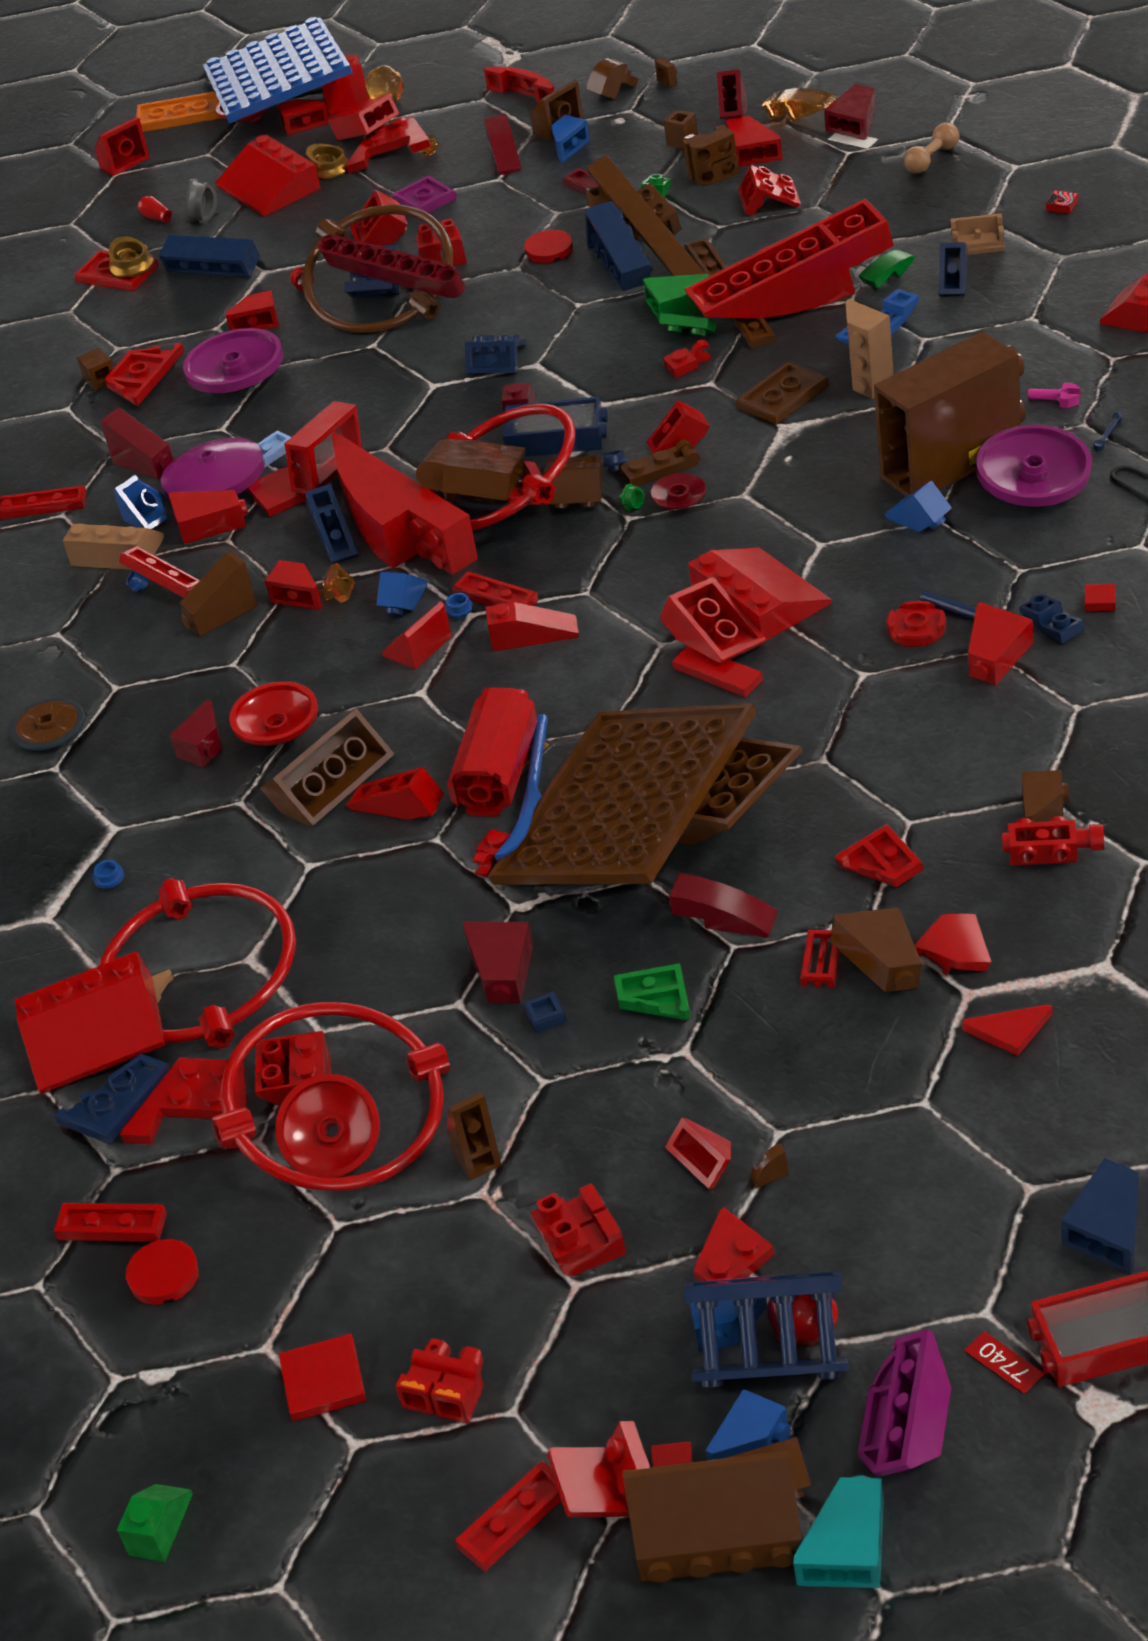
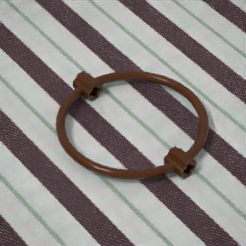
(420, 302)

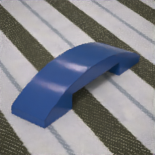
(897, 305)

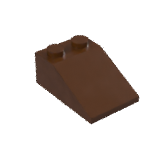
(578, 481)

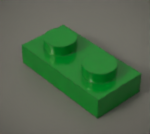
(697, 325)

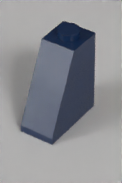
(1105, 1216)

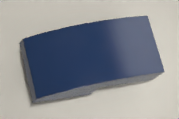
(1050, 618)

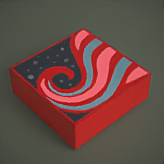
(1062, 202)

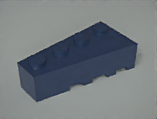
(616, 245)

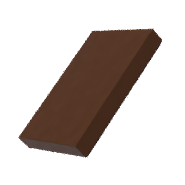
(782, 393)

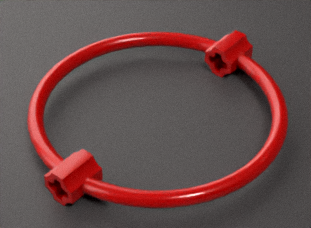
(534, 487)
(176, 902)
(237, 1125)

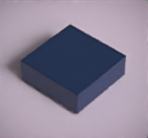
(544, 1012)

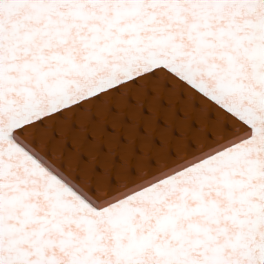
(625, 796)

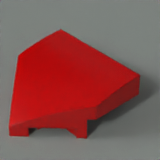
(955, 943)

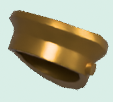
(328, 160)
(129, 257)

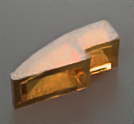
(797, 102)

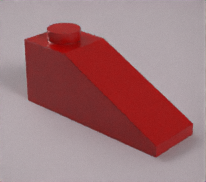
(525, 625)
(398, 796)

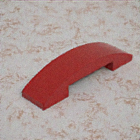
(518, 80)

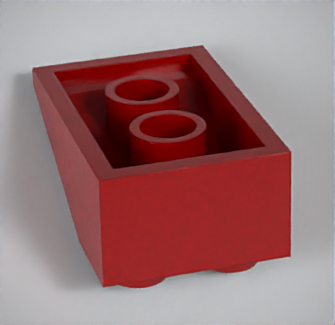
(346, 90)
(710, 621)

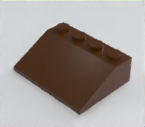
(740, 783)
(713, 1516)

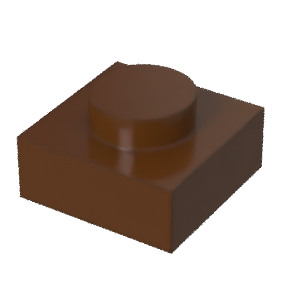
(666, 72)

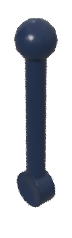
(1099, 445)

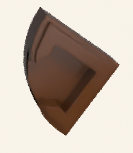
(771, 1168)

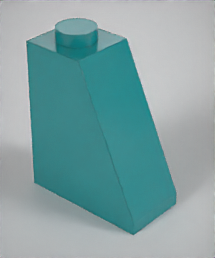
(845, 1538)

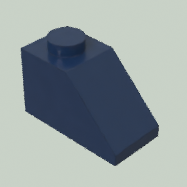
(953, 268)

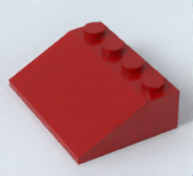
(268, 176)
(761, 587)
(90, 1022)

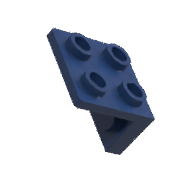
(366, 286)
(492, 355)

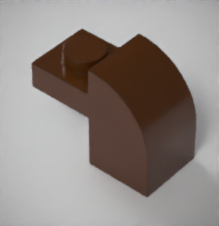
(608, 76)

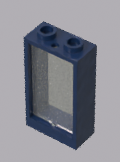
(546, 433)

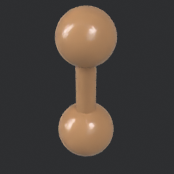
(918, 159)

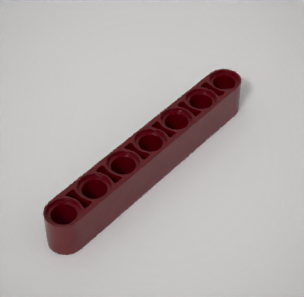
(391, 266)

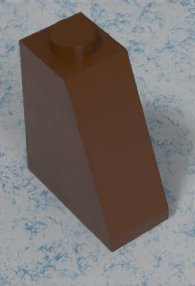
(218, 596)
(879, 947)

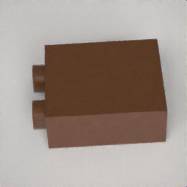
(944, 409)

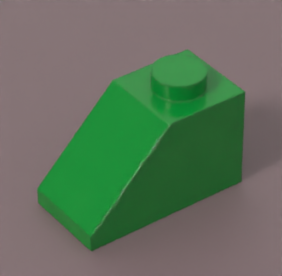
(153, 1521)

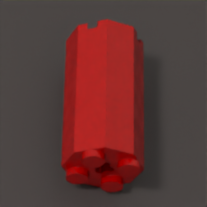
(493, 751)

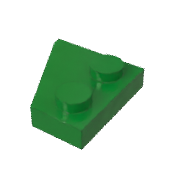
(654, 992)

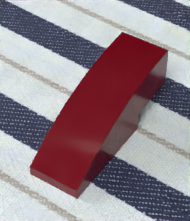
(502, 144)
(721, 906)

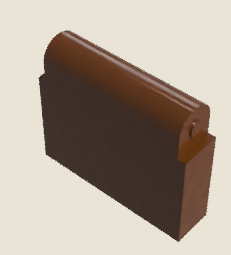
(472, 468)

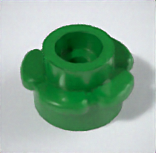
(631, 497)

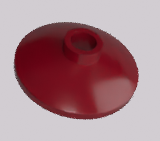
(678, 491)

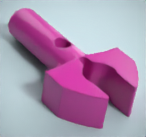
(1067, 395)

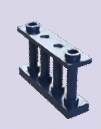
(745, 1294)

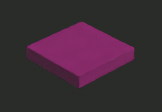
(425, 194)

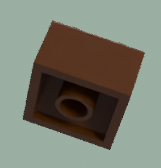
(553, 107)

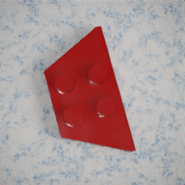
(141, 371)

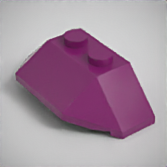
(906, 1407)

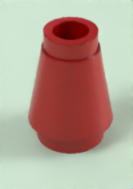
(153, 209)

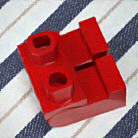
(578, 1231)

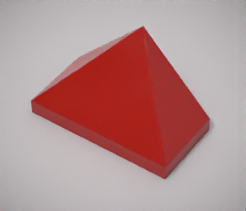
(700, 1151)

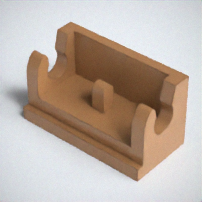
(980, 233)

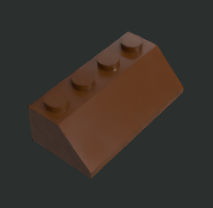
(328, 770)

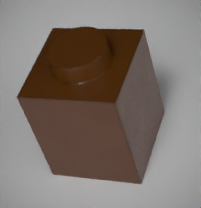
(679, 125)
(95, 367)

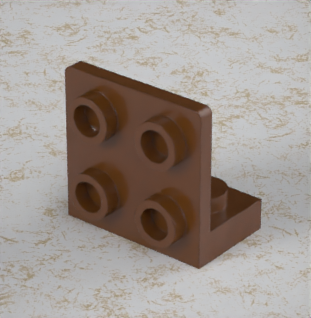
(661, 208)

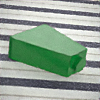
(668, 294)

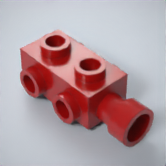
(1049, 841)

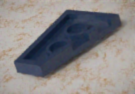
(110, 1108)

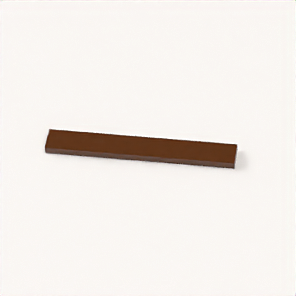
(642, 218)
(754, 330)

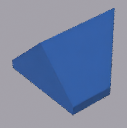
(140, 504)

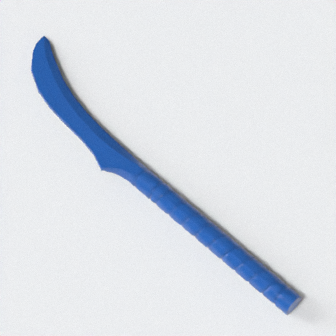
(532, 794)

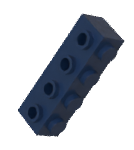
(209, 255)

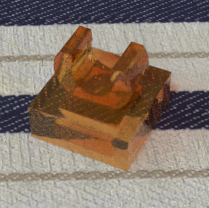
(337, 584)

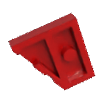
(881, 857)

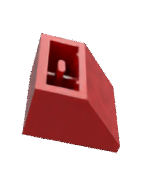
(287, 1062)

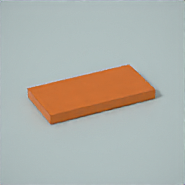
(178, 111)

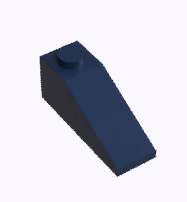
(330, 524)

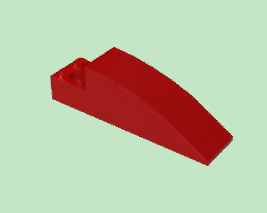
(797, 271)
(399, 514)

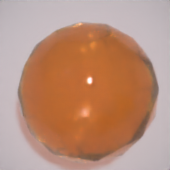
(383, 81)

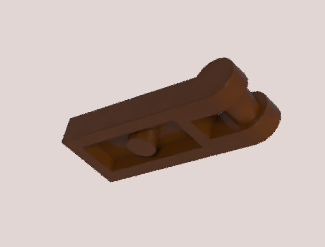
(660, 464)

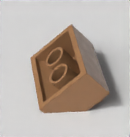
(868, 347)
(102, 544)

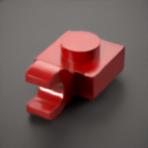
(685, 361)
(487, 849)

